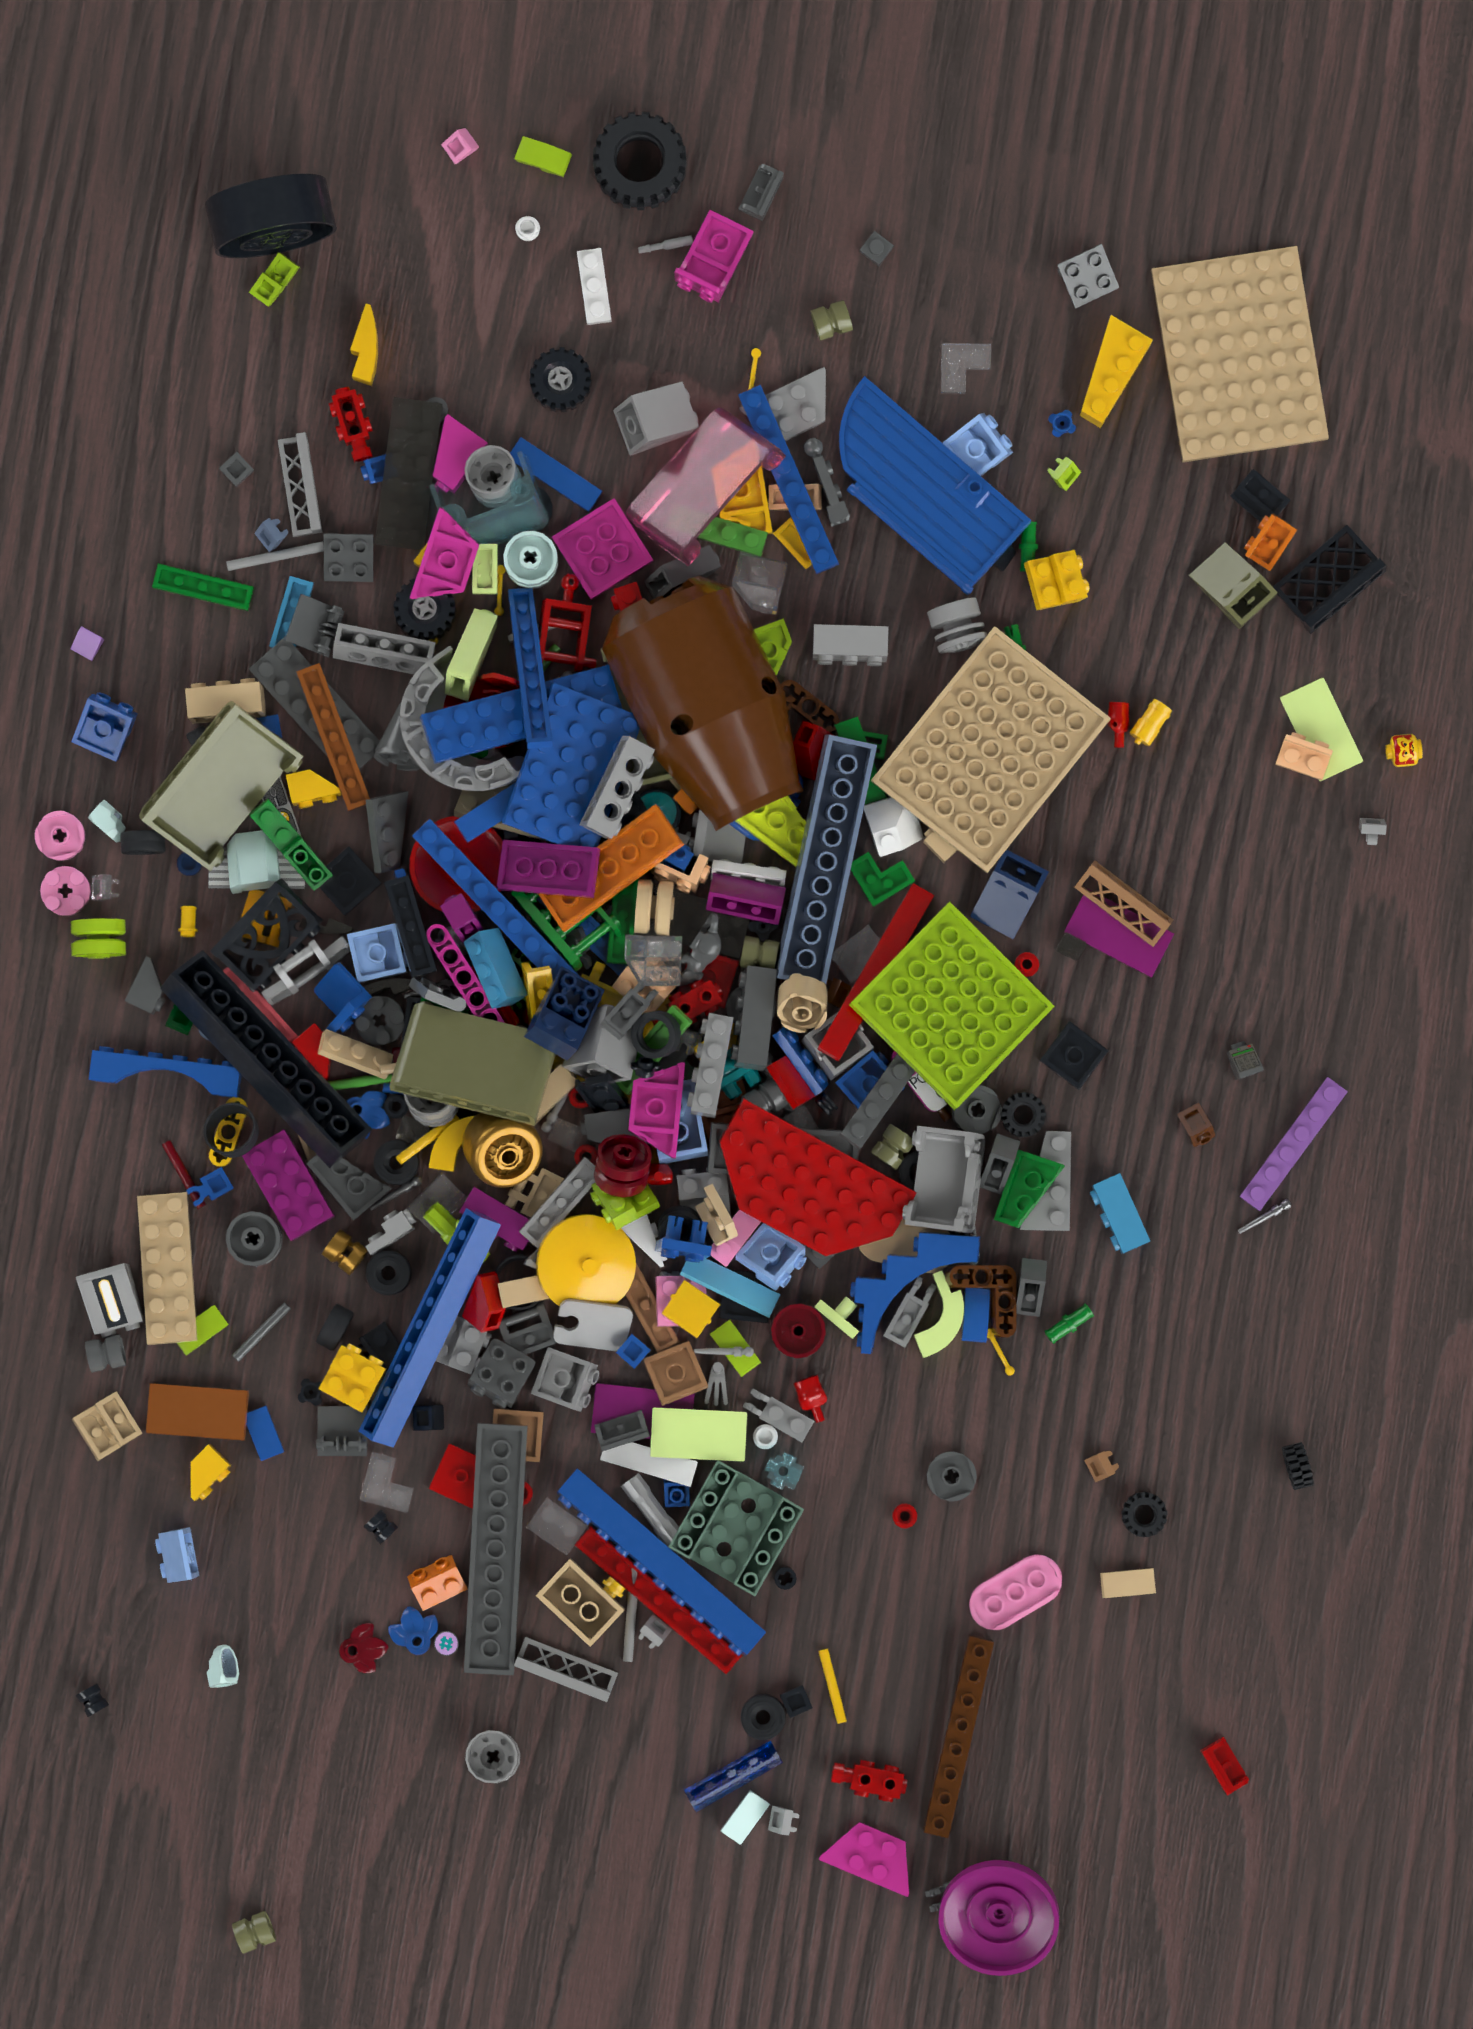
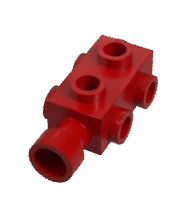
(352, 419)
(694, 999)
(877, 1779)

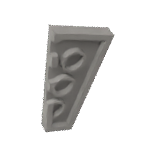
(1053, 1209)

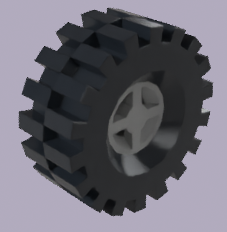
(555, 368)
(422, 626)

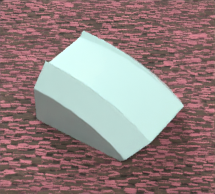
(252, 862)

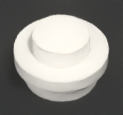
(527, 228)
(765, 1436)

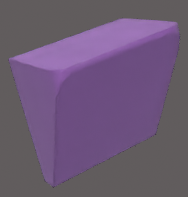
(87, 643)

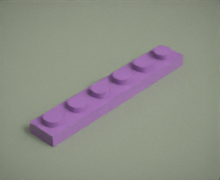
(1293, 1144)

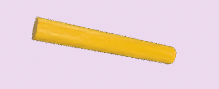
(423, 1142)
(832, 1686)

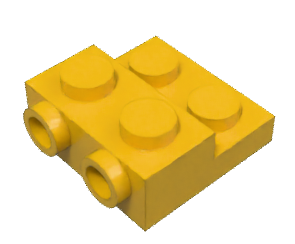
(1056, 580)
(353, 1377)

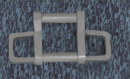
(287, 986)

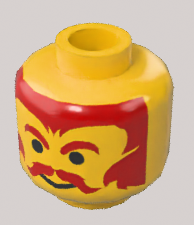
(1404, 750)

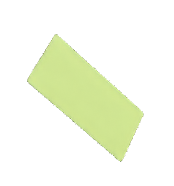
(1318, 718)
(698, 1434)

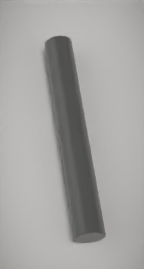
(261, 1331)

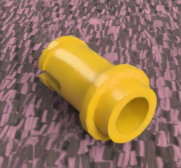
(188, 921)

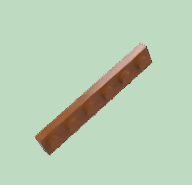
(333, 736)

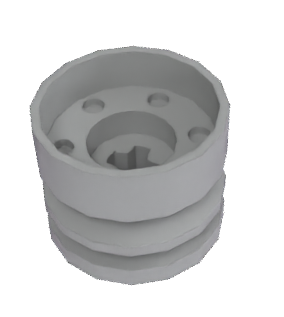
(485, 467)
(957, 625)
(428, 1113)
(478, 1758)

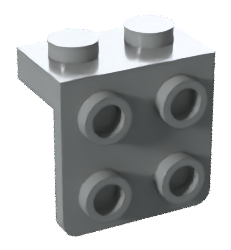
(716, 845)

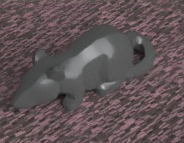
(705, 950)

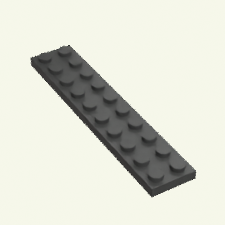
(495, 1549)

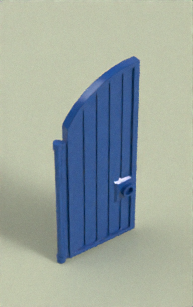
(924, 488)

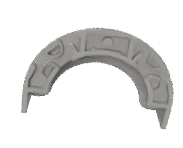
(427, 694)

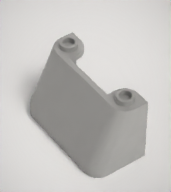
(946, 1179)

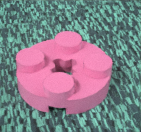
(68, 824)
(76, 900)

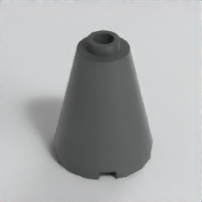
(392, 747)

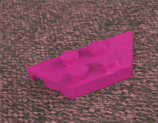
(445, 559)
(657, 1108)
(871, 1856)

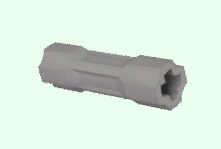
(641, 1495)

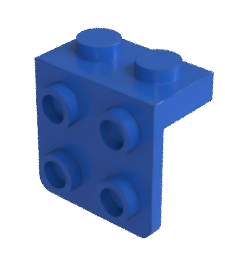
(342, 996)

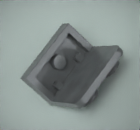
(501, 1374)

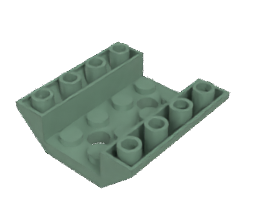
(753, 1536)

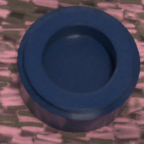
(188, 865)

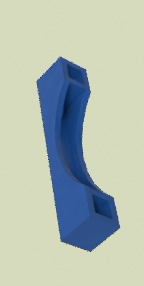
(113, 1067)

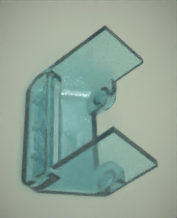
(502, 523)

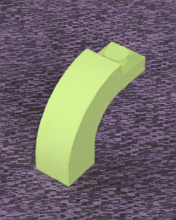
(948, 1325)

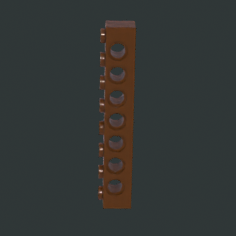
(958, 1736)

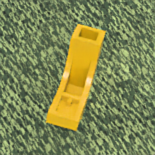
(448, 1145)

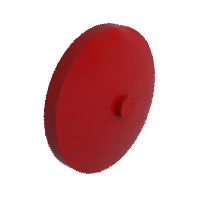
(435, 883)

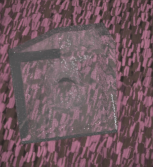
(759, 581)

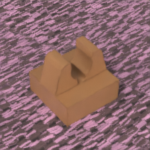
(1100, 1466)

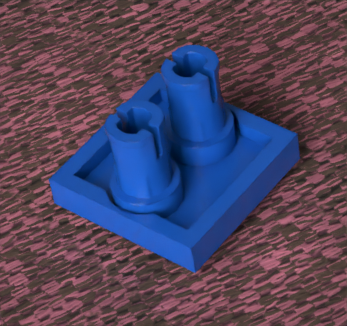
(672, 1246)

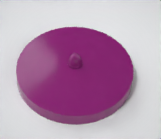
(999, 1917)

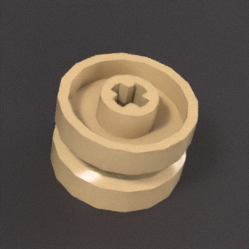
(654, 907)

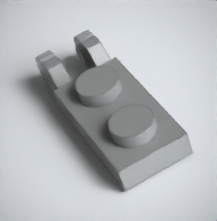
(908, 1314)
(781, 1416)

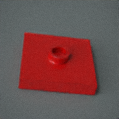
(456, 1476)

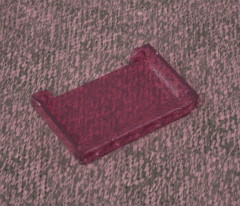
(700, 483)

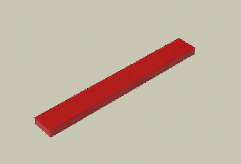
(889, 946)
(657, 1600)

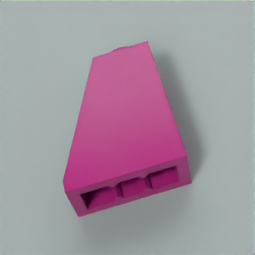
(454, 450)

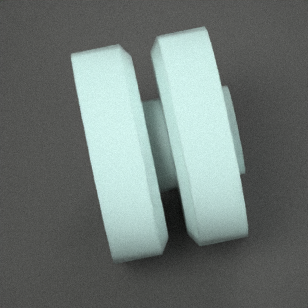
(528, 545)

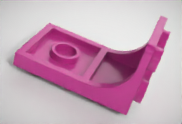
(713, 257)

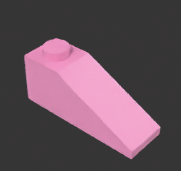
(745, 1227)

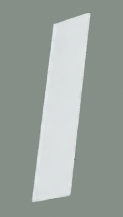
(638, 1458)

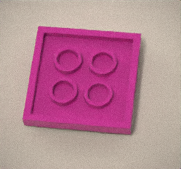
(602, 549)

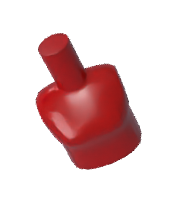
(1119, 721)
(660, 1174)
(811, 1396)

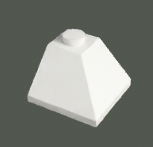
(891, 826)

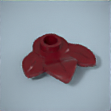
(367, 1648)

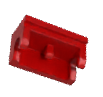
(1225, 1766)

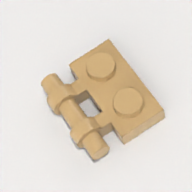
(543, 1187)

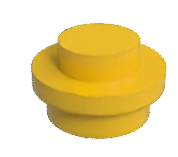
(613, 1588)

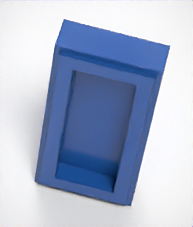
(264, 1433)

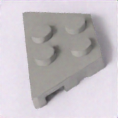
(799, 404)

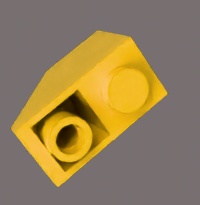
(309, 787)
(205, 1470)

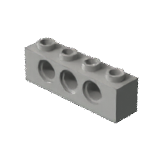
(381, 649)
(605, 794)

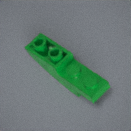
(291, 844)

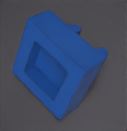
(633, 1351)

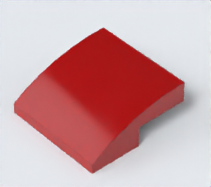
(790, 1082)

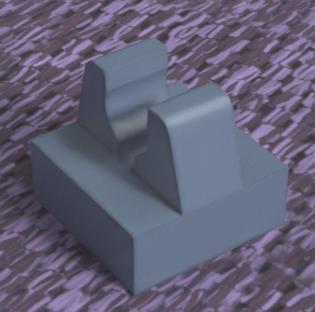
(270, 534)

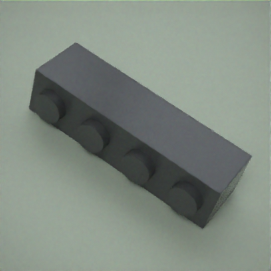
(754, 1018)

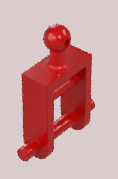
(582, 626)

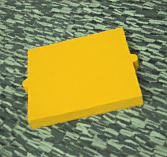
(690, 1309)

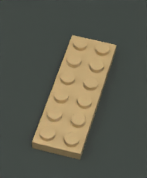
(167, 1268)

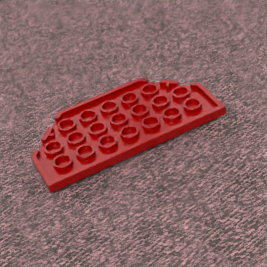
(807, 1184)

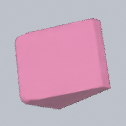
(460, 145)

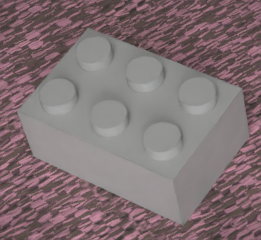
(850, 644)

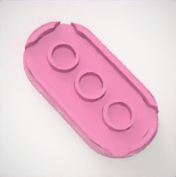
(1015, 1592)

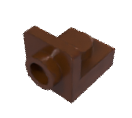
(1197, 1125)

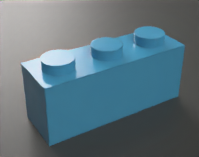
(495, 968)
(1119, 1214)

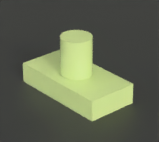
(485, 570)
(839, 1315)

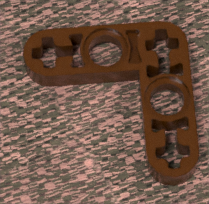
(808, 696)
(998, 1288)

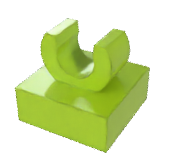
(1065, 473)

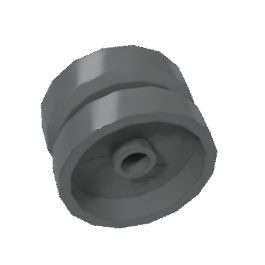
(239, 1238)

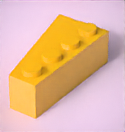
(1115, 365)

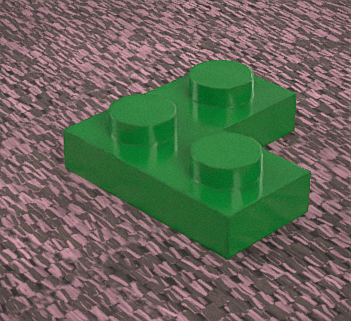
(879, 885)

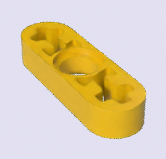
(234, 1140)

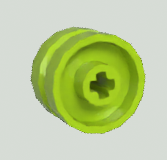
(98, 941)

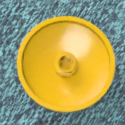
(585, 1261)

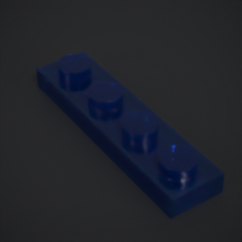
(733, 1776)

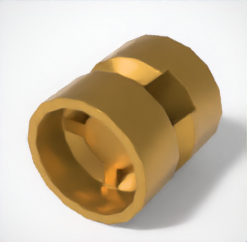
(336, 1248)

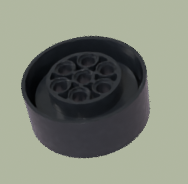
(270, 215)

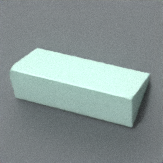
(745, 1817)

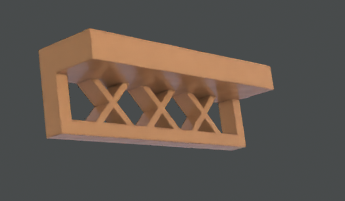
(1130, 896)

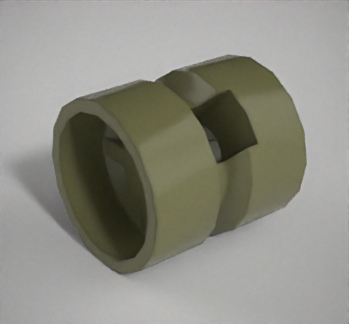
(831, 320)
(758, 953)
(892, 1147)
(253, 1932)

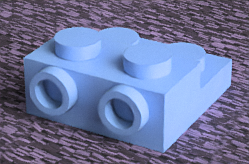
(980, 444)
(377, 953)
(772, 1256)

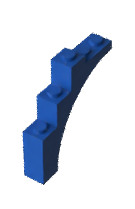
(877, 1293)

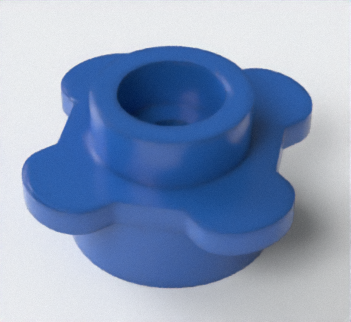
(1068, 426)

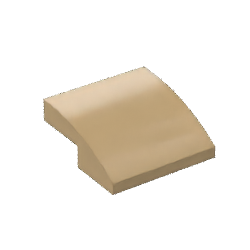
(107, 1426)

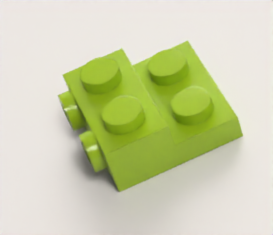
(624, 1209)

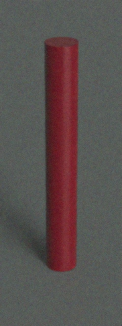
(181, 1170)

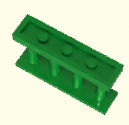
(557, 936)

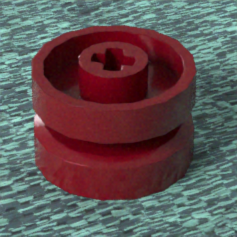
(622, 1165)
(783, 1331)

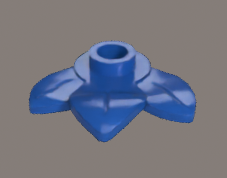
(371, 1110)
(414, 1627)

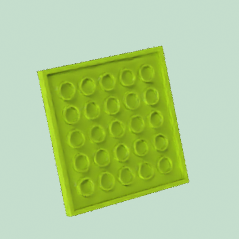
(951, 1005)

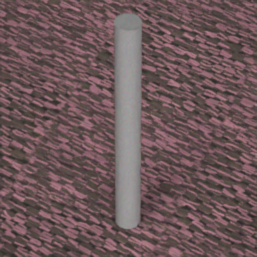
(275, 556)
(630, 1624)

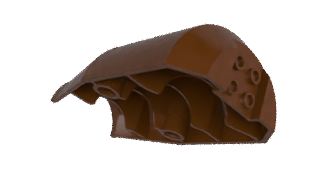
(704, 673)

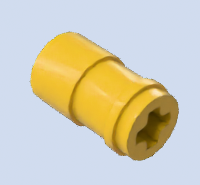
(1149, 724)

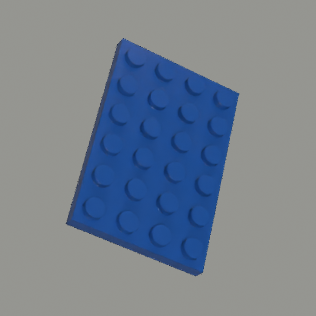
(562, 779)

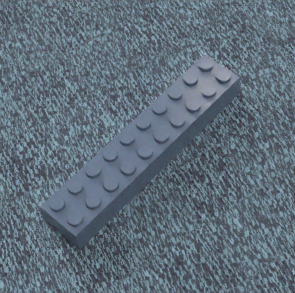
(825, 858)

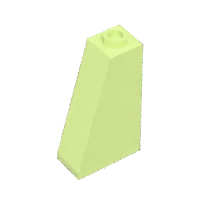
(470, 654)

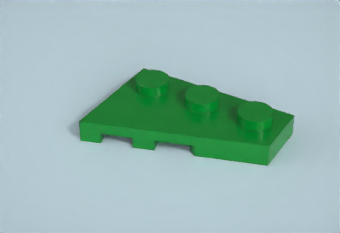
(1025, 1187)

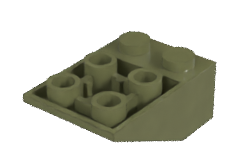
(1233, 585)

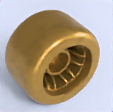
(501, 1150)

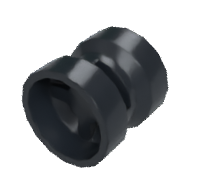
(380, 1527)
(92, 1700)

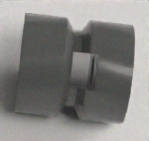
(767, 1097)
(103, 1353)

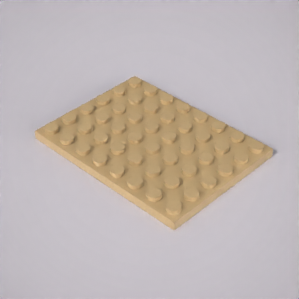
(1239, 354)
(990, 749)

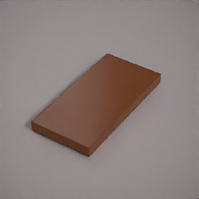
(197, 1411)

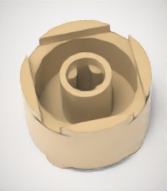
(802, 1003)

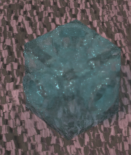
(793, 1475)

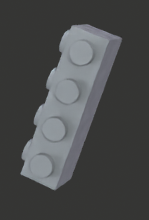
(711, 1067)

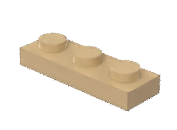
(353, 1053)

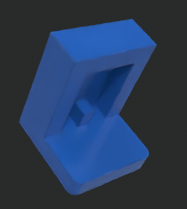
(373, 469)

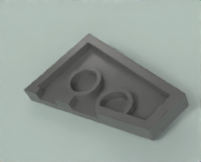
(386, 829)
(348, 1185)

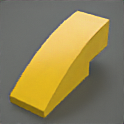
(366, 348)

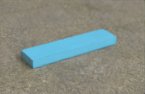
(731, 1285)

